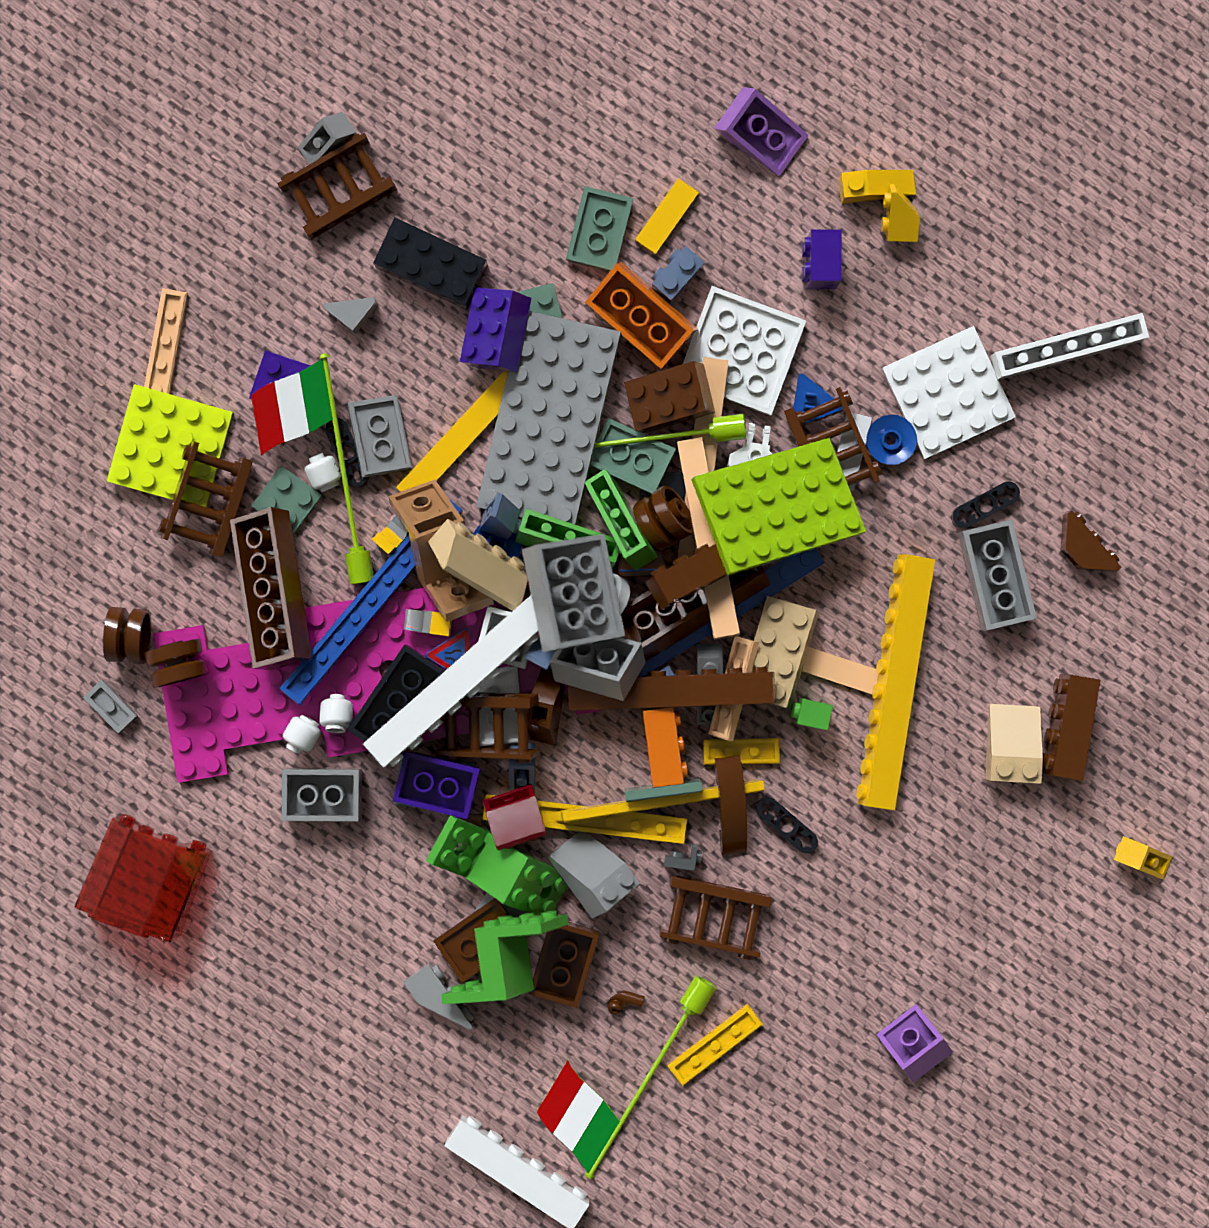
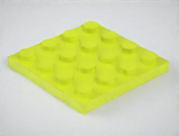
(154, 439)

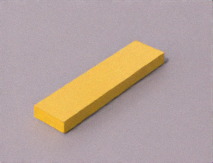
(715, 1044)

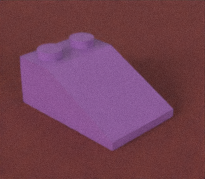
(761, 130)

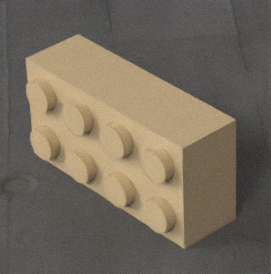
(783, 644)

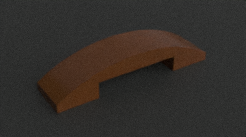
(731, 805)

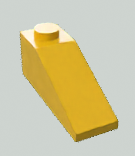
(872, 184)

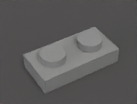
(110, 706)

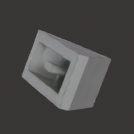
(352, 312)

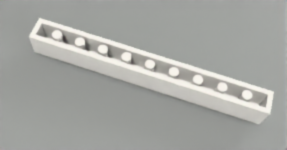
(454, 684)

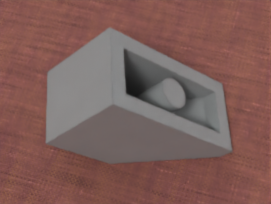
(326, 137)

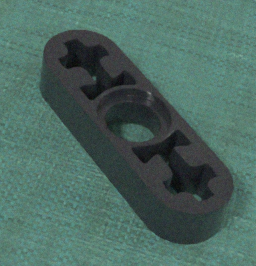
(345, 433)
(1004, 503)
(796, 842)

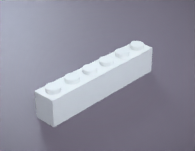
(1069, 346)
(518, 1172)

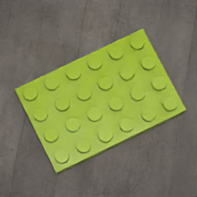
(778, 506)

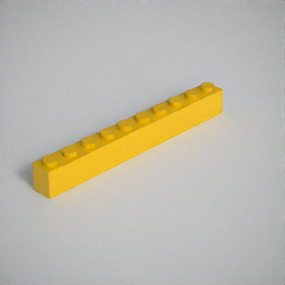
(895, 681)

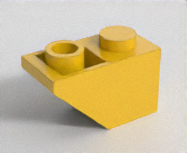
(901, 217)

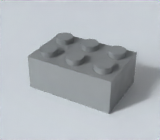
(600, 666)
(321, 794)

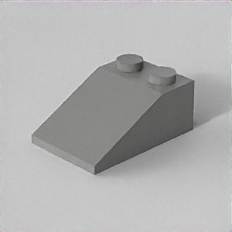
(593, 873)

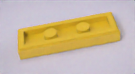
(666, 216)
(750, 750)

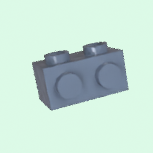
(677, 275)

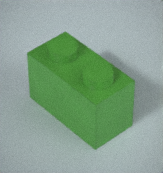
(811, 713)

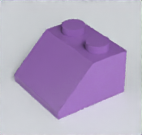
(914, 1043)

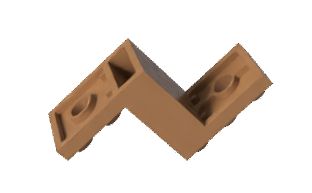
(422, 524)

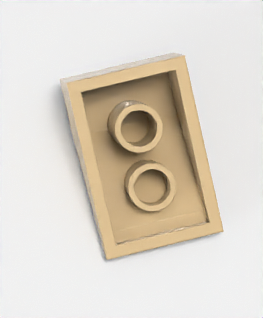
(1014, 744)

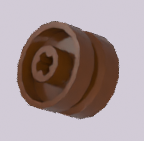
(663, 518)
(127, 635)
(175, 659)

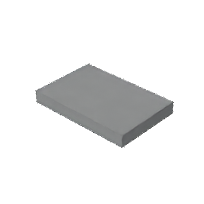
(379, 436)

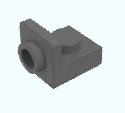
(678, 859)

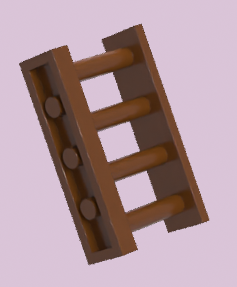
(358, 199)
(799, 419)
(231, 494)
(498, 703)
(731, 897)

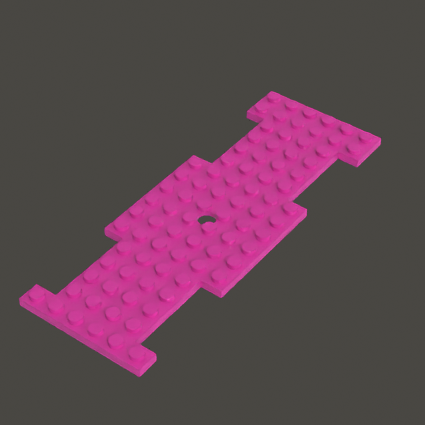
(246, 707)

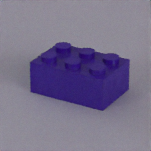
(495, 329)
(436, 784)

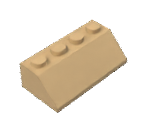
(480, 564)

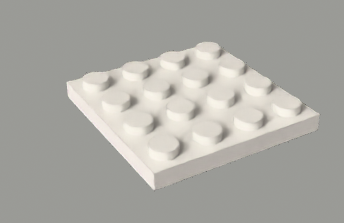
(754, 341)
(948, 392)

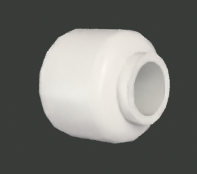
(323, 472)
(336, 713)
(301, 734)

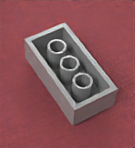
(997, 575)

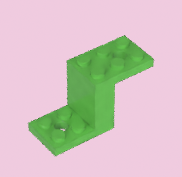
(504, 874)
(504, 958)

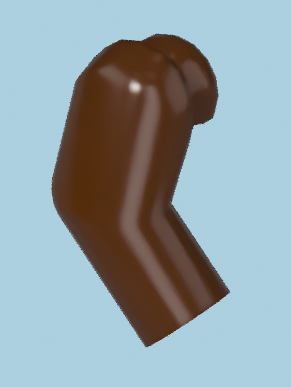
(623, 999)

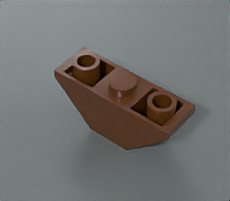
(1084, 546)
(545, 716)

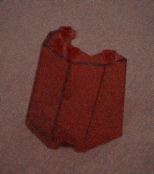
(143, 880)

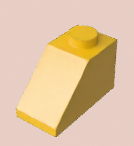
(1142, 857)

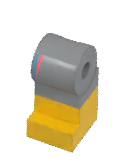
(391, 536)
(427, 622)

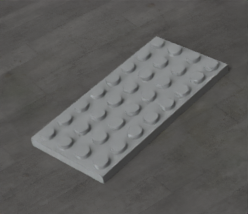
(550, 417)

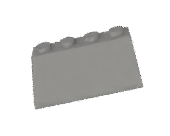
(573, 592)

